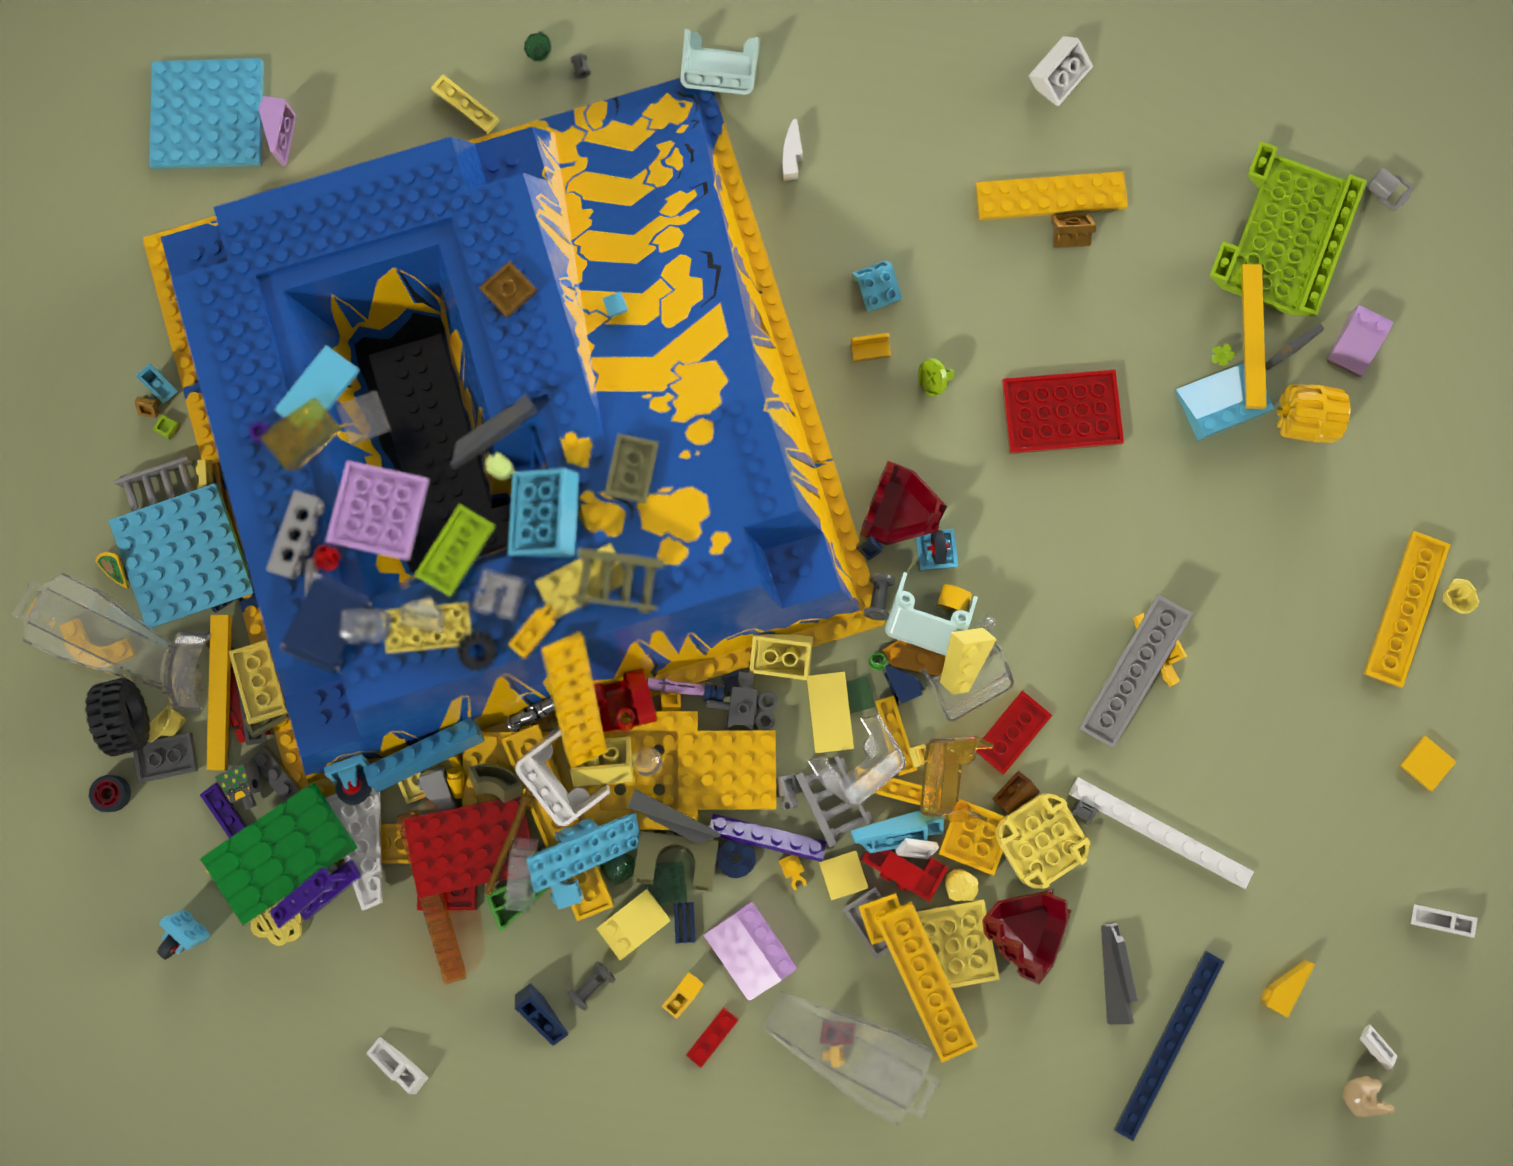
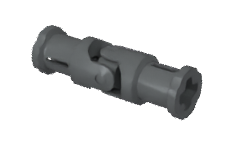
(533, 713)

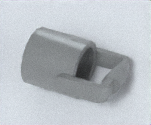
(1383, 186)

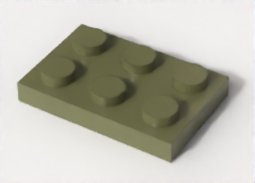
(631, 468)

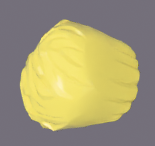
(1461, 596)
(961, 885)

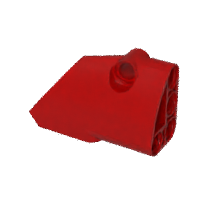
(625, 700)

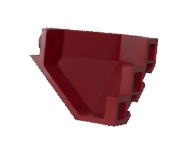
(902, 507)
(1029, 931)

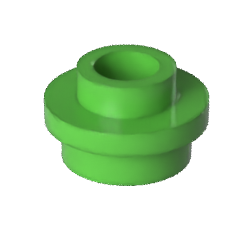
(878, 657)

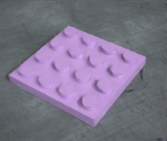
(377, 510)

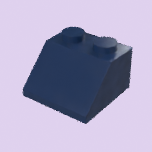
(903, 685)

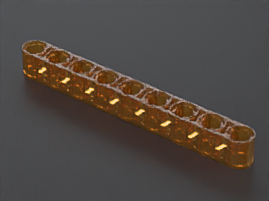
(438, 924)

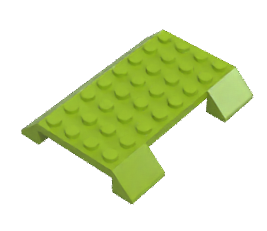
(1291, 231)

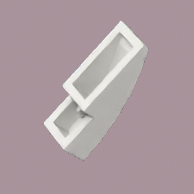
(792, 153)
(1444, 921)
(397, 1066)

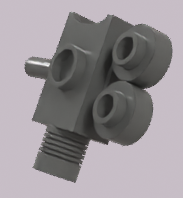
(744, 703)

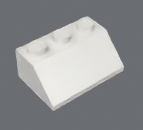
(1061, 70)

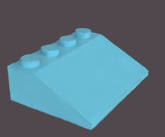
(1218, 403)
(543, 513)

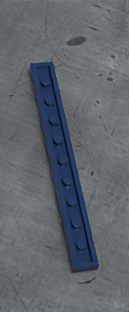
(1168, 1045)

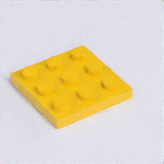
(974, 841)

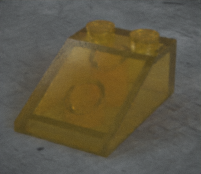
(301, 434)

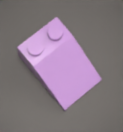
(278, 125)
(1359, 340)

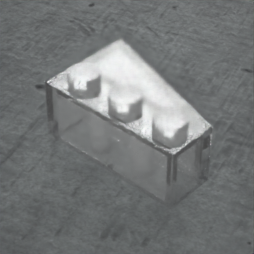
(519, 886)

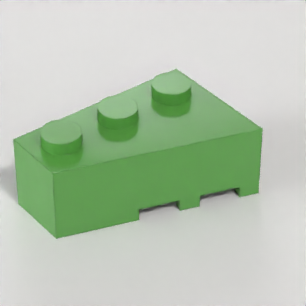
(497, 905)

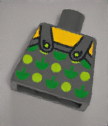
(241, 783)

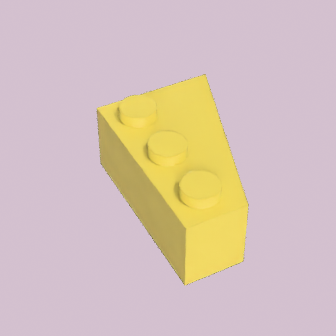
(965, 659)

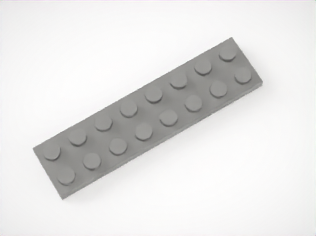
(1135, 671)

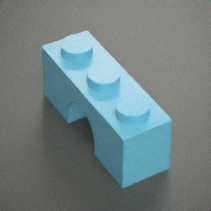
(566, 892)

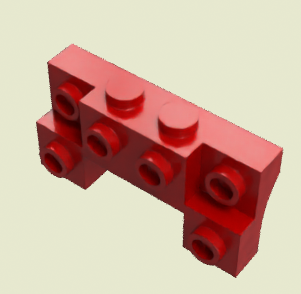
(907, 875)

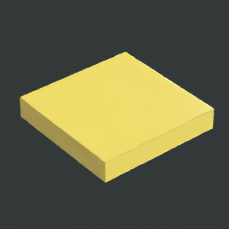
(843, 875)

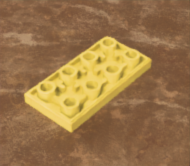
(409, 638)

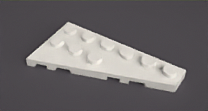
(364, 827)

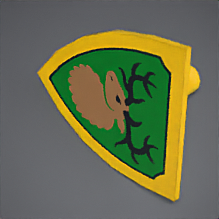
(112, 567)

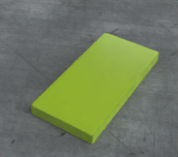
(455, 550)

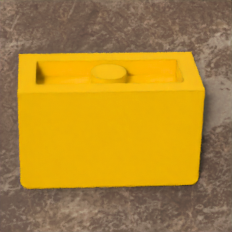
(870, 347)

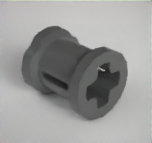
(580, 66)
(1084, 811)

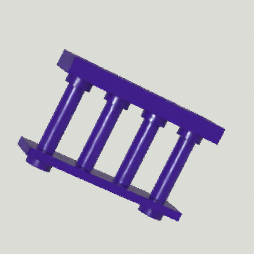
(315, 893)

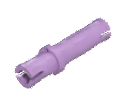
(675, 687)

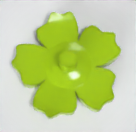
(1222, 354)

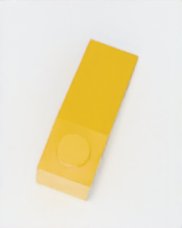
(1284, 991)

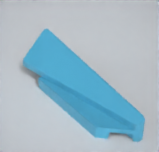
(892, 832)

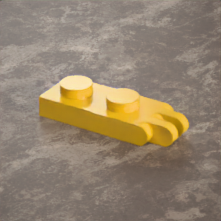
(533, 631)

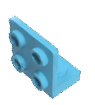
(877, 285)

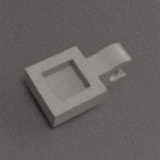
(787, 787)

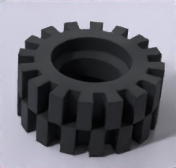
(485, 659)

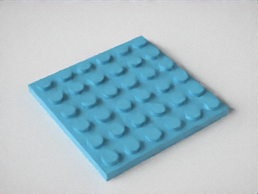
(206, 113)
(182, 555)

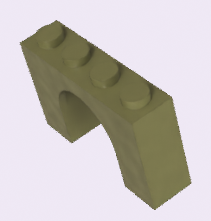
(653, 845)

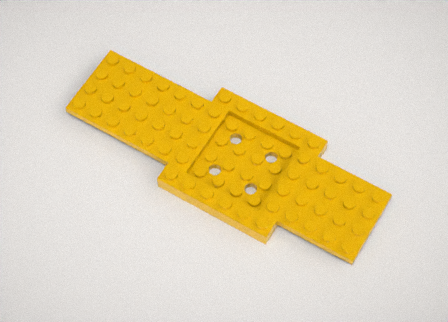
(698, 769)

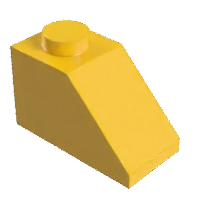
(682, 995)

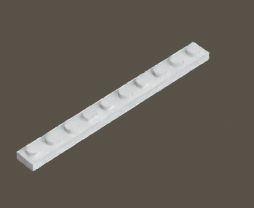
(1161, 833)

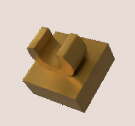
(147, 407)

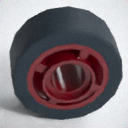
(99, 793)

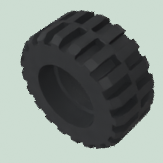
(117, 717)

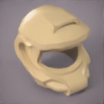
(1361, 1097)

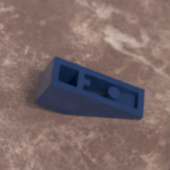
(539, 1014)

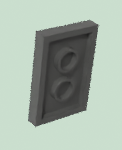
(166, 758)

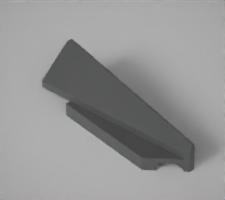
(492, 431)
(671, 818)
(1117, 976)

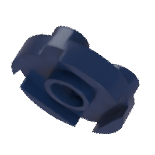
(742, 867)

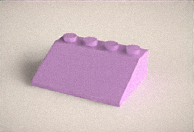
(750, 951)

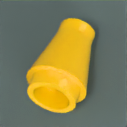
(456, 781)

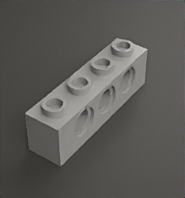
(292, 523)

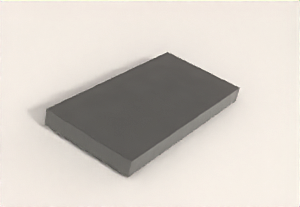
(1294, 346)

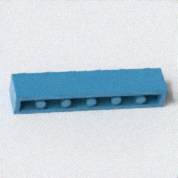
(423, 754)

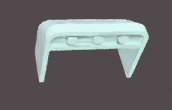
(922, 628)

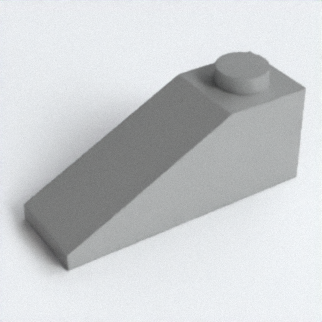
(436, 788)

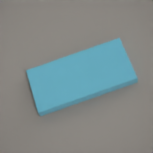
(323, 379)

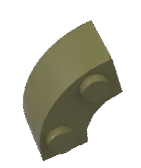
(496, 781)

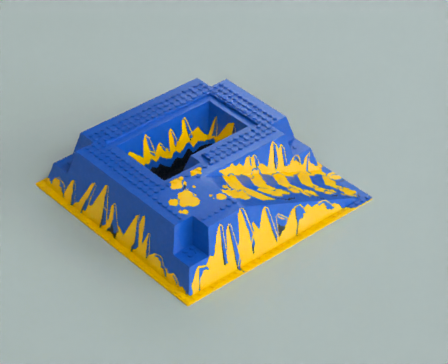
(390, 277)

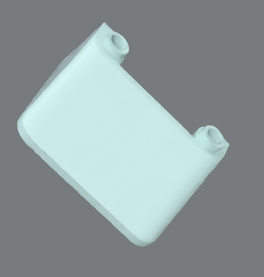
(718, 68)

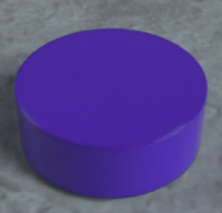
(257, 430)

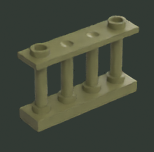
(609, 560)

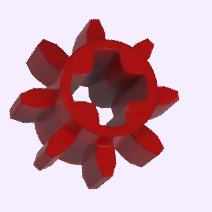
(326, 557)

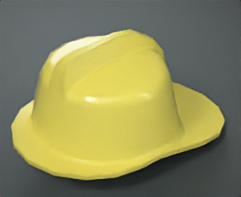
(166, 724)

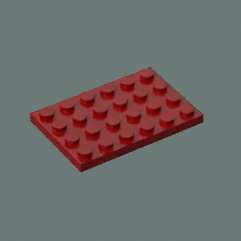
(1062, 411)
(460, 845)

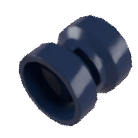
(714, 692)

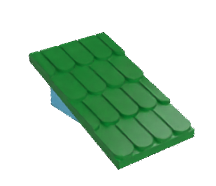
(278, 853)

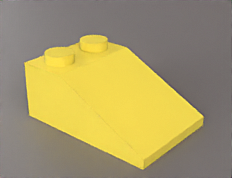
(781, 655)
(633, 924)

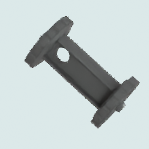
(876, 610)
(590, 986)

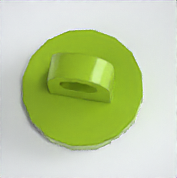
(934, 377)

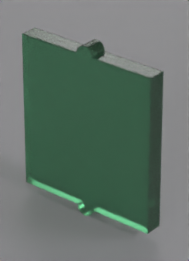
(859, 695)

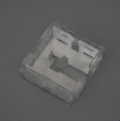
(499, 594)

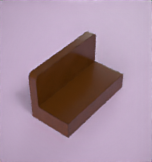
(1016, 793)

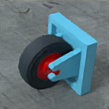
(937, 550)
(350, 779)
(181, 934)

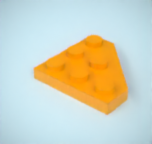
(914, 658)

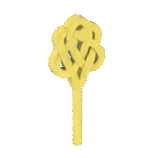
(271, 930)

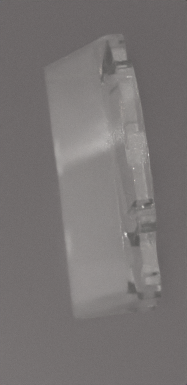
(179, 670)

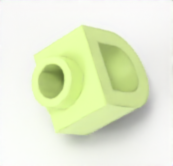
(499, 466)

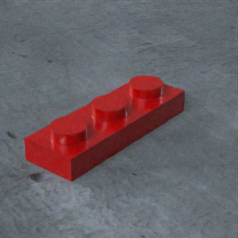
(712, 1037)

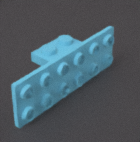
(582, 849)

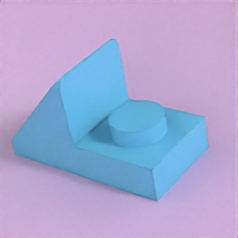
(156, 383)

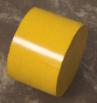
(953, 598)

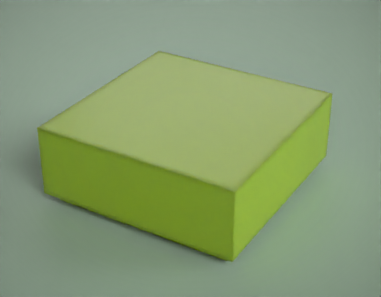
(166, 426)

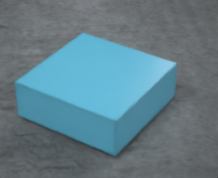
(615, 304)

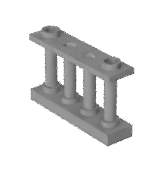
(128, 480)
(822, 817)

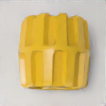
(1313, 413)

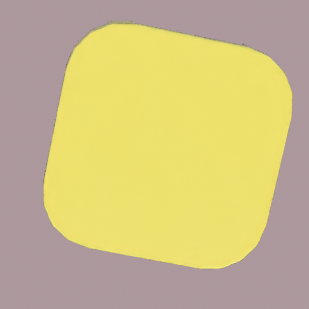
(1042, 840)

